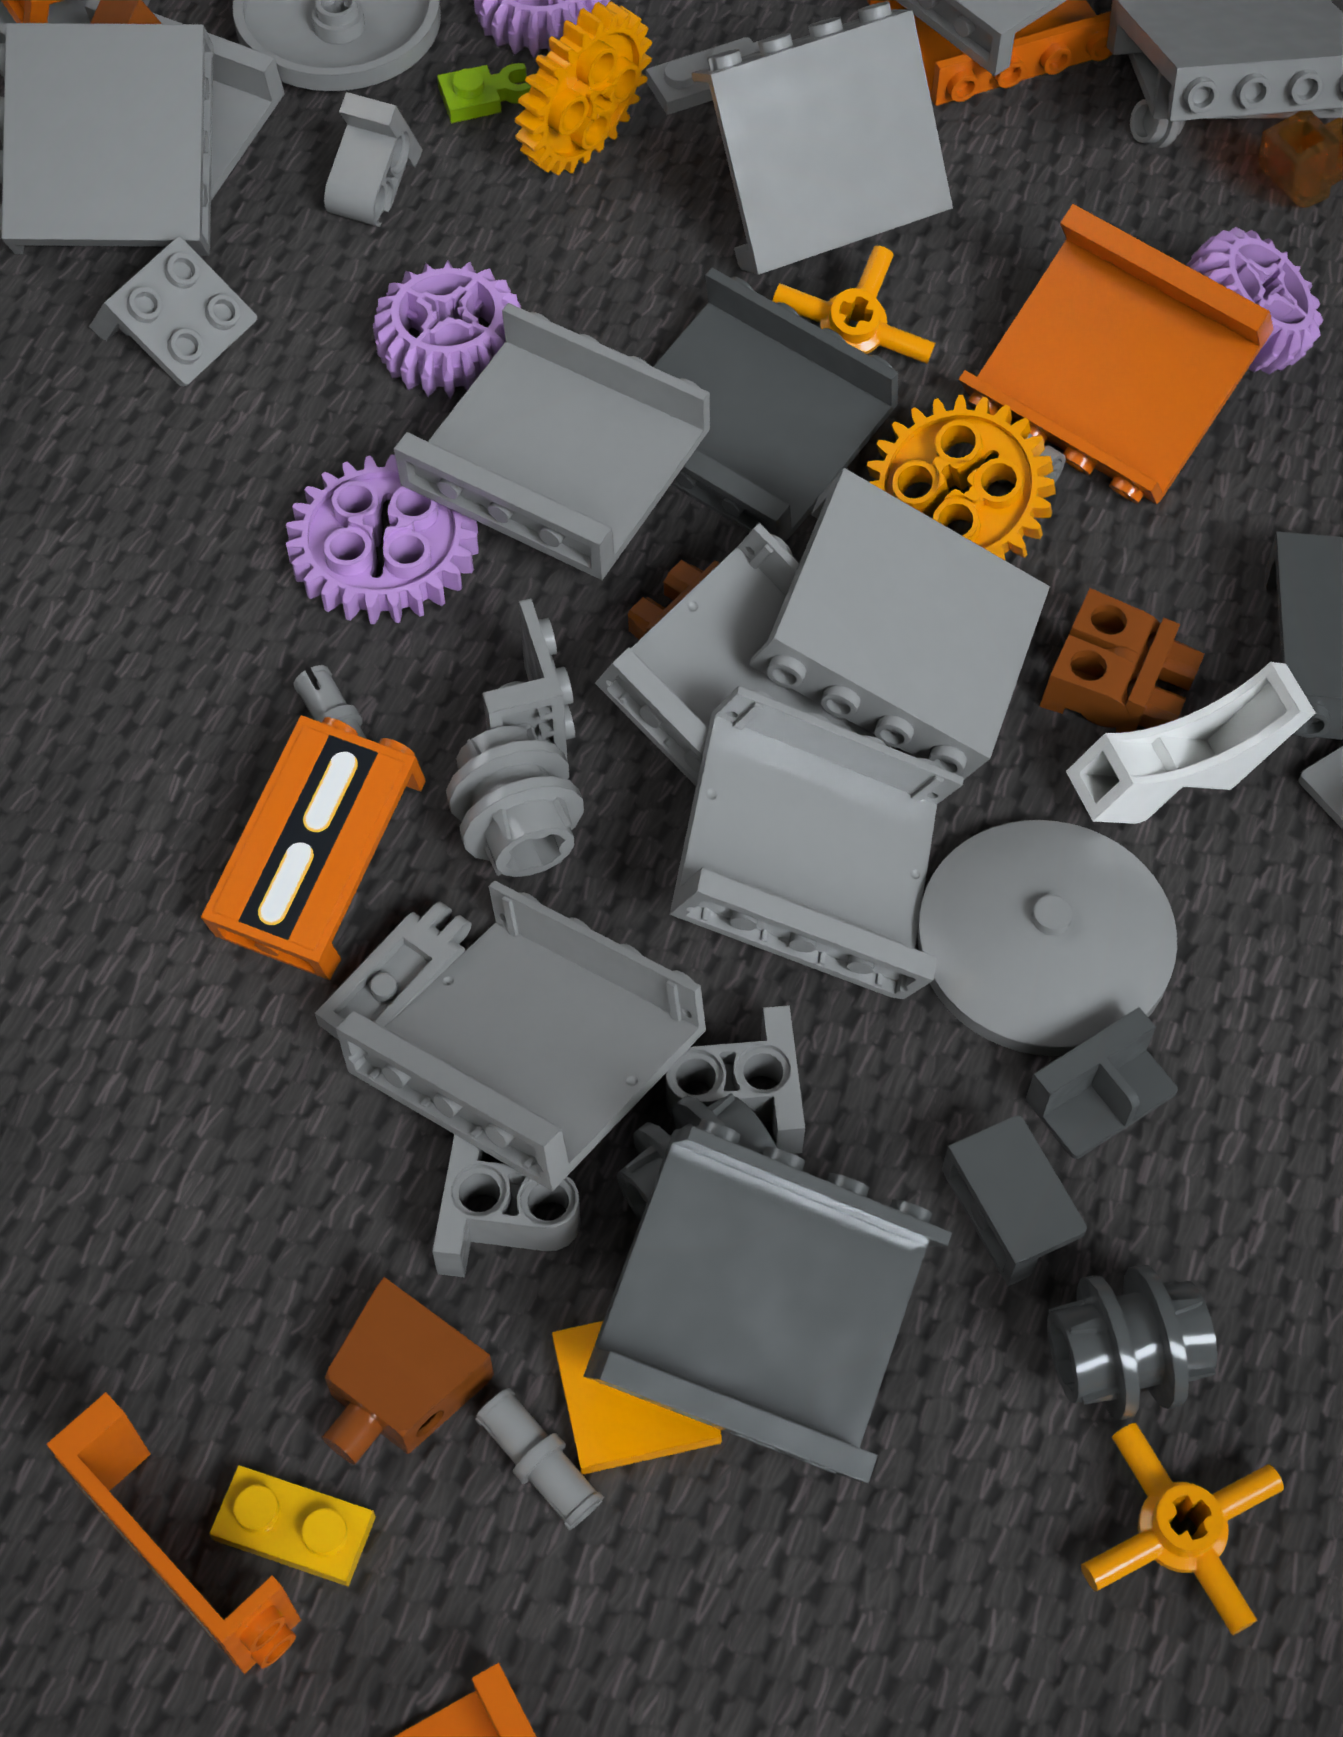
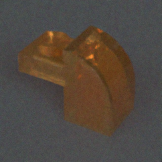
(1303, 157)

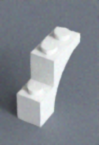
(1138, 771)

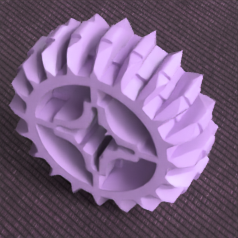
(528, 21)
(1270, 280)
(446, 312)

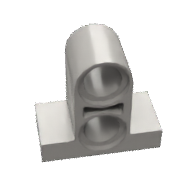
(369, 159)
(731, 1065)
(508, 1221)

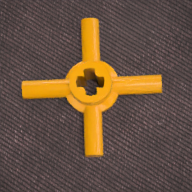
(861, 306)
(1182, 1552)

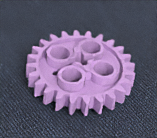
(342, 525)

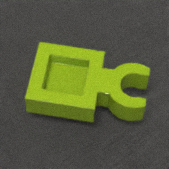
(477, 93)

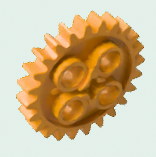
(583, 87)
(923, 457)

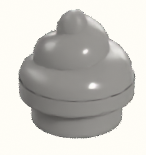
(1156, 132)

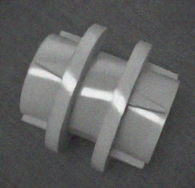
(514, 801)

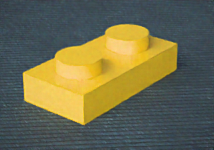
(293, 1525)

